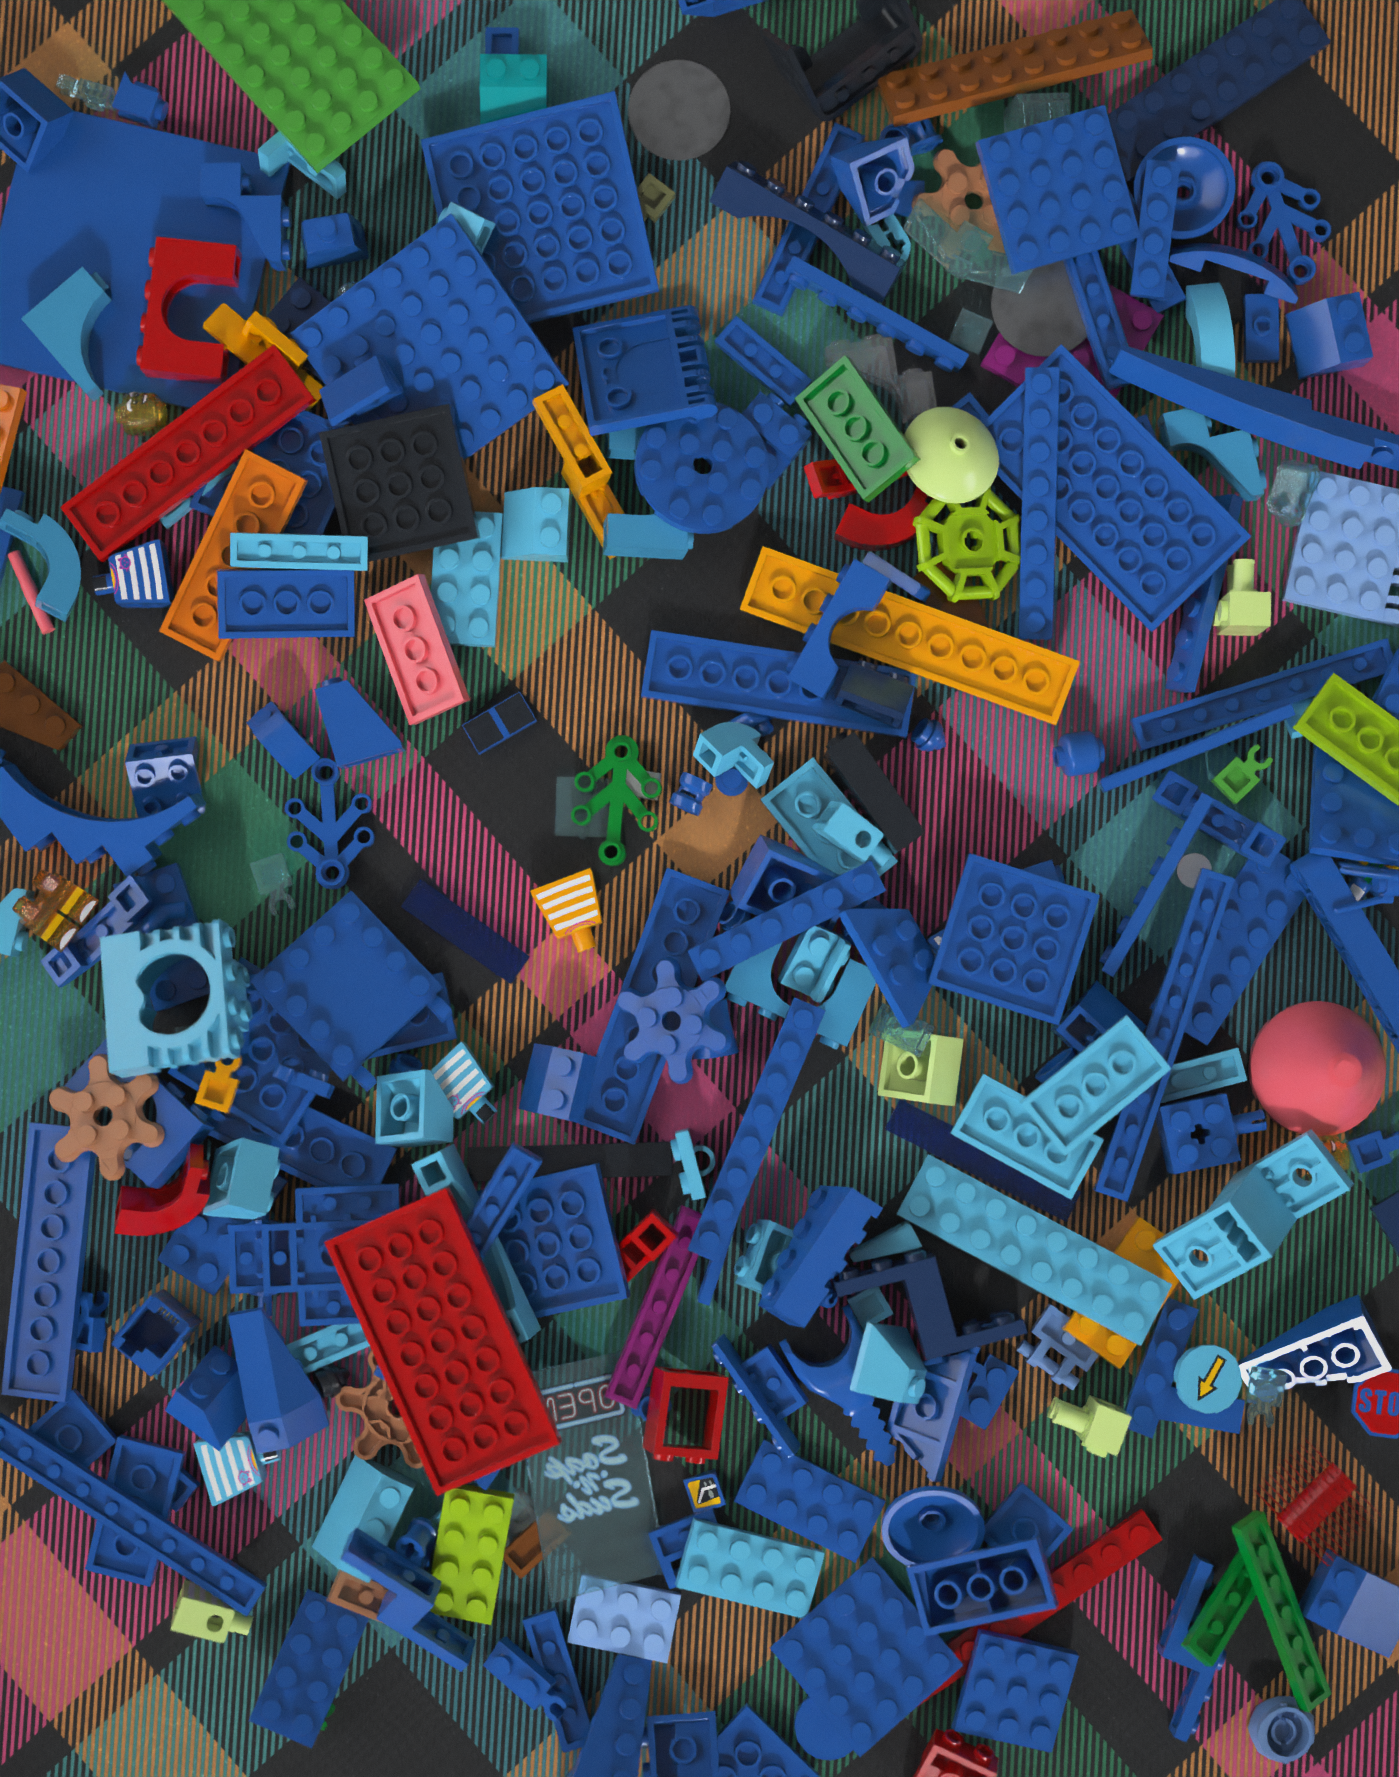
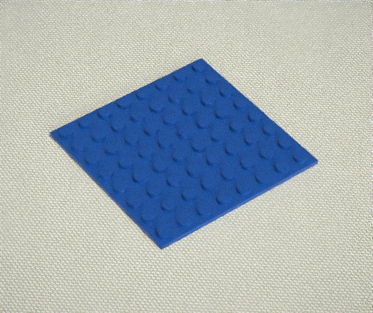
(100, 208)

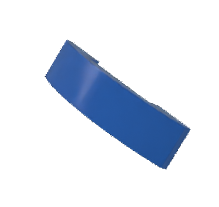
(1195, 254)
(1221, 822)
(119, 916)

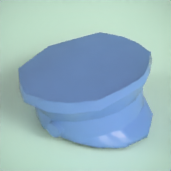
(1281, 1729)

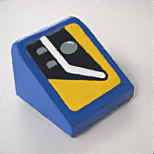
(704, 1491)

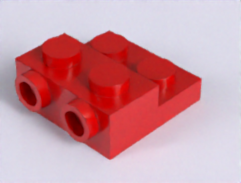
(952, 1757)

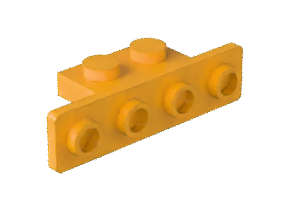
(253, 337)

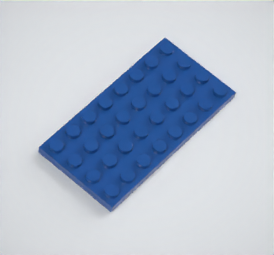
(1122, 497)

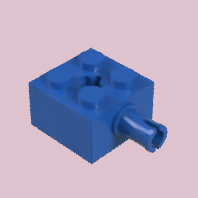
(1219, 1135)

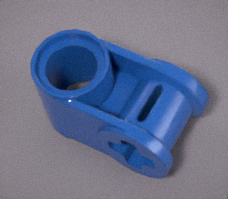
(920, 135)
(418, 1542)

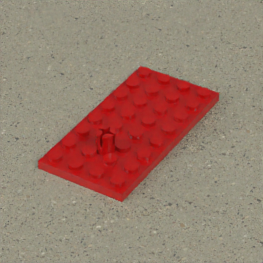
(443, 1341)

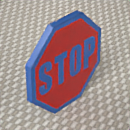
(1377, 1404)

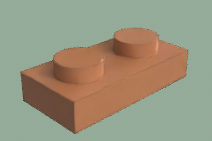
(357, 1594)

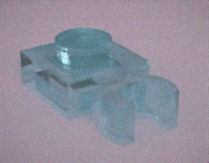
(93, 94)
(273, 877)
(1264, 1390)

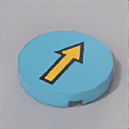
(1207, 1378)

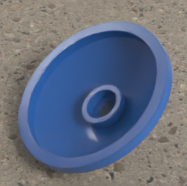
(1206, 177)
(931, 1525)

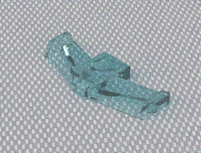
(962, 252)

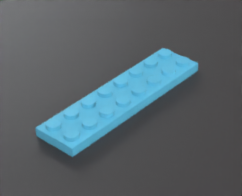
(1034, 1250)

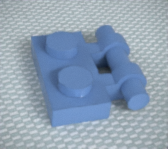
(1050, 1331)

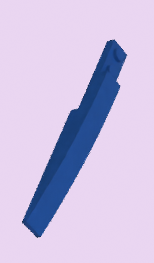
(1258, 410)

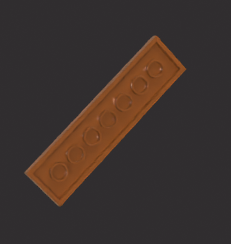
(1014, 68)

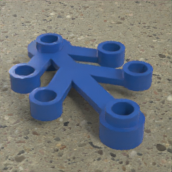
(1282, 218)
(329, 829)

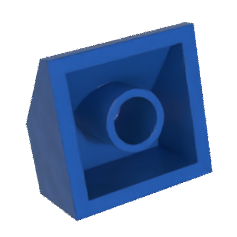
(30, 118)
(1329, 336)
(359, 390)
(558, 1082)
(211, 1399)

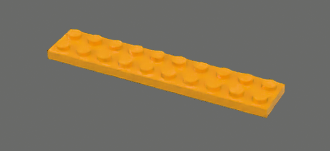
(916, 639)

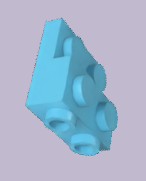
(765, 1245)

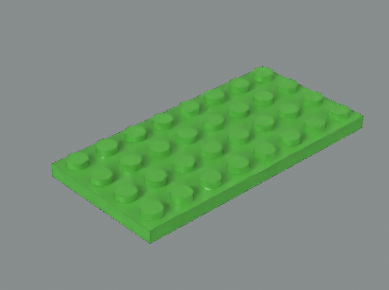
(303, 67)

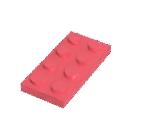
(416, 649)

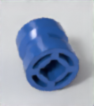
(693, 786)

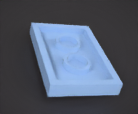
(626, 1620)

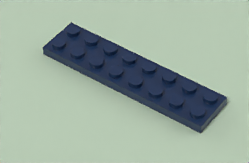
(1216, 80)

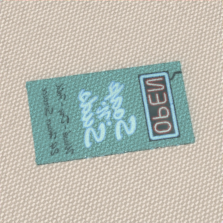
(593, 1486)

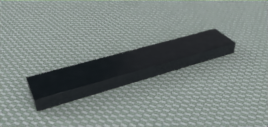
(614, 1159)

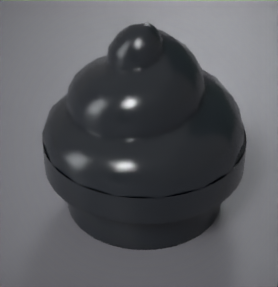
(331, 1380)

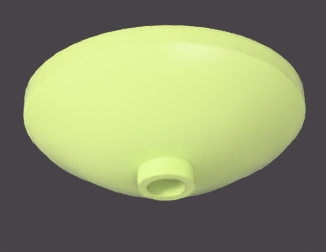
(945, 469)

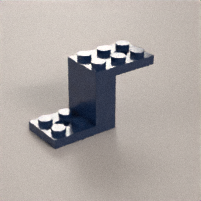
(929, 1304)

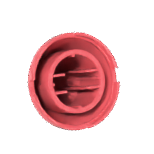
(1317, 1068)

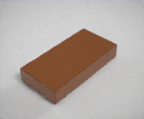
(524, 1551)

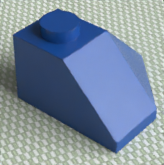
(874, 175)

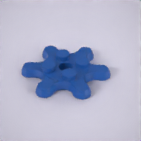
(695, 1028)

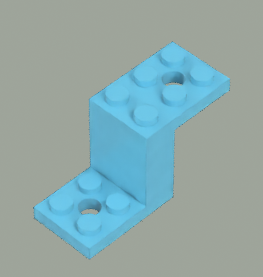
(1253, 1214)

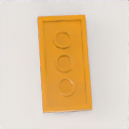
(1137, 1249)

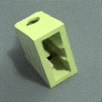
(195, 1612)

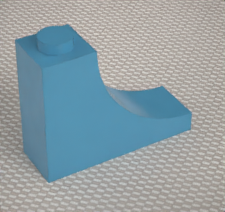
(65, 325)

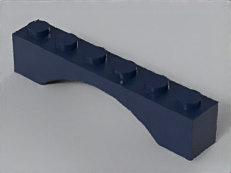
(868, 265)

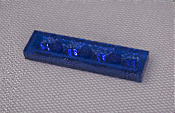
(465, 931)

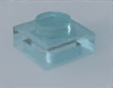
(970, 331)

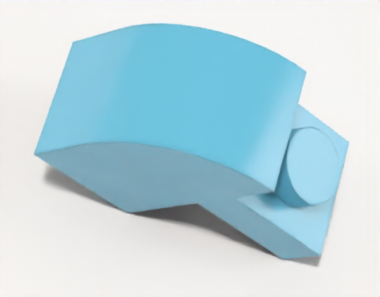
(734, 746)

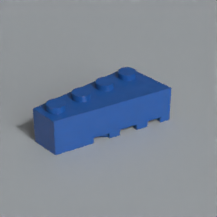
(816, 1252)

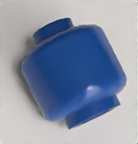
(1079, 753)

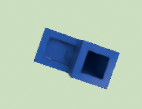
(282, 740)

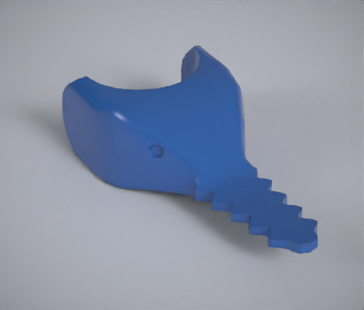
(833, 1381)

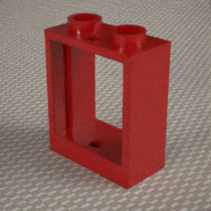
(661, 1384)

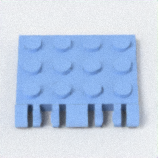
(1347, 551)

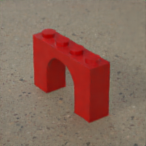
(175, 267)

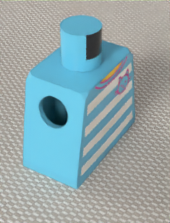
(465, 1083)
(234, 1467)

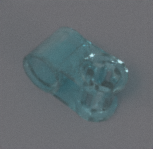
(1292, 490)

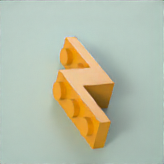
(584, 464)

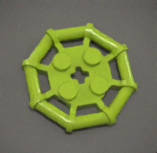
(957, 556)

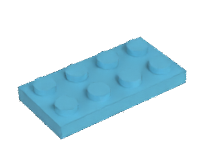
(468, 584)
(797, 807)
(1095, 1085)
(1005, 1130)
(749, 1568)

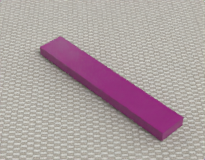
(654, 1314)

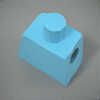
(842, 824)

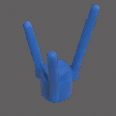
(1383, 881)

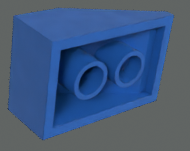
(775, 876)
(1353, 1603)

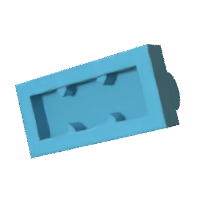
(279, 151)

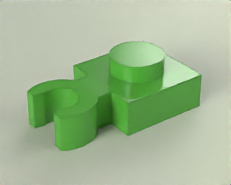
(1238, 777)

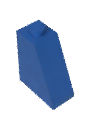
(353, 725)

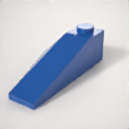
(1324, 1348)
(276, 1391)

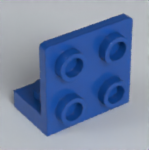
(163, 774)

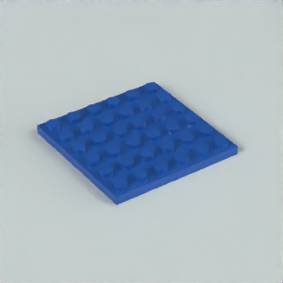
(560, 204)
(444, 335)

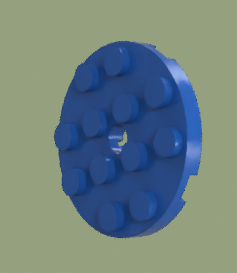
(698, 500)

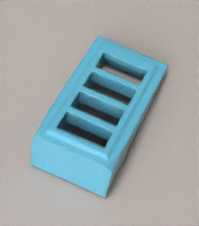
(893, 1241)

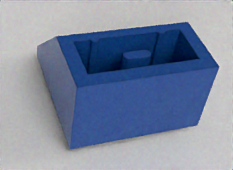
(1091, 1017)

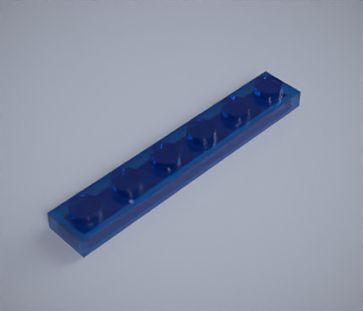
(936, 1138)

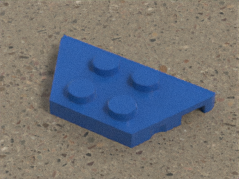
(895, 956)
(931, 1424)

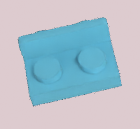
(815, 962)

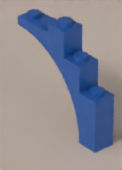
(129, 841)

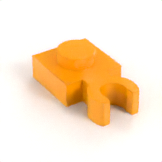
(218, 1088)

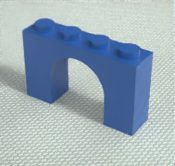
(179, 1119)

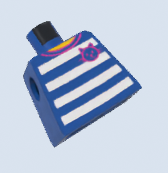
(138, 577)

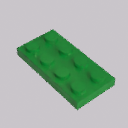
(857, 428)

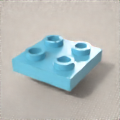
(692, 1177)

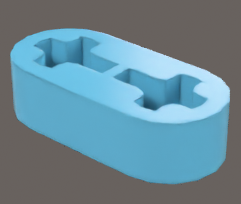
(893, 230)

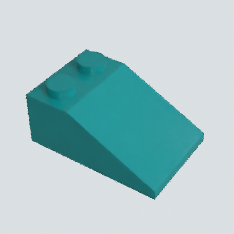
(512, 85)

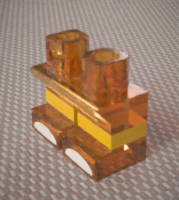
(40, 914)

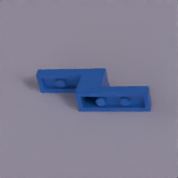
(408, 1599)
(1199, 1684)

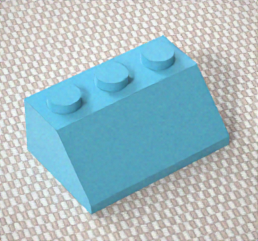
(368, 1499)

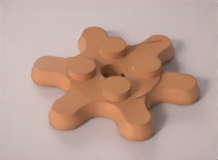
(950, 197)
(127, 1122)
(380, 1423)

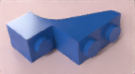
(266, 215)

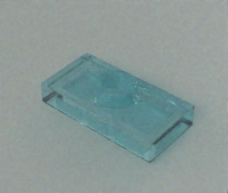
(911, 1038)

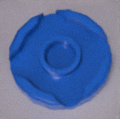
(818, 1734)

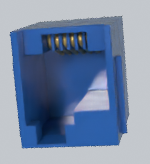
(156, 1332)

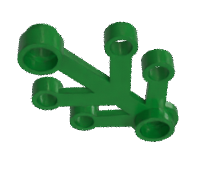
(617, 794)

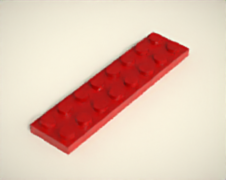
(188, 453)

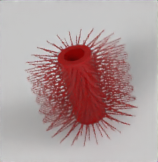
(1315, 1503)

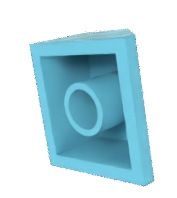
(536, 524)
(412, 1110)
(242, 1180)

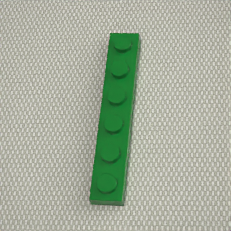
(1281, 1610)

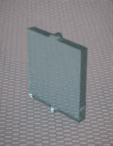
(569, 797)

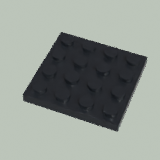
(401, 482)

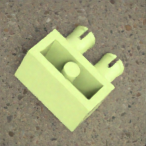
(1243, 608)
(1097, 1423)

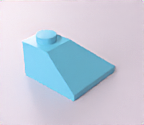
(889, 1365)

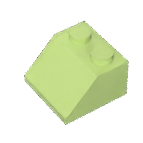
(924, 1078)

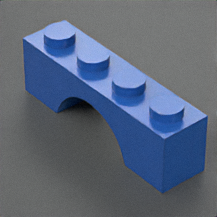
(859, 590)

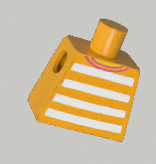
(571, 907)

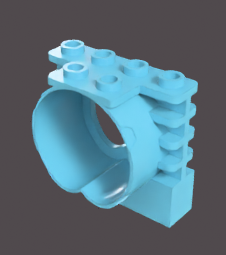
(129, 970)

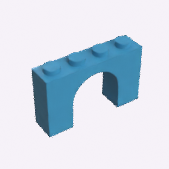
(639, 534)
(752, 983)

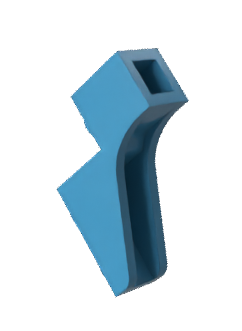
(1230, 453)

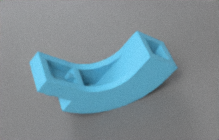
(1211, 327)

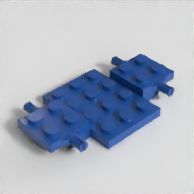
(292, 1255)

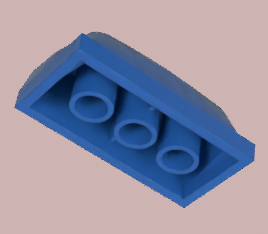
(982, 1586)

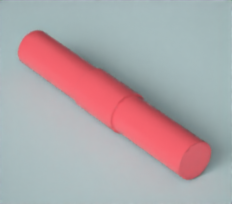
(30, 591)

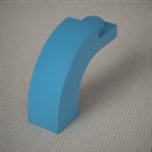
(61, 557)

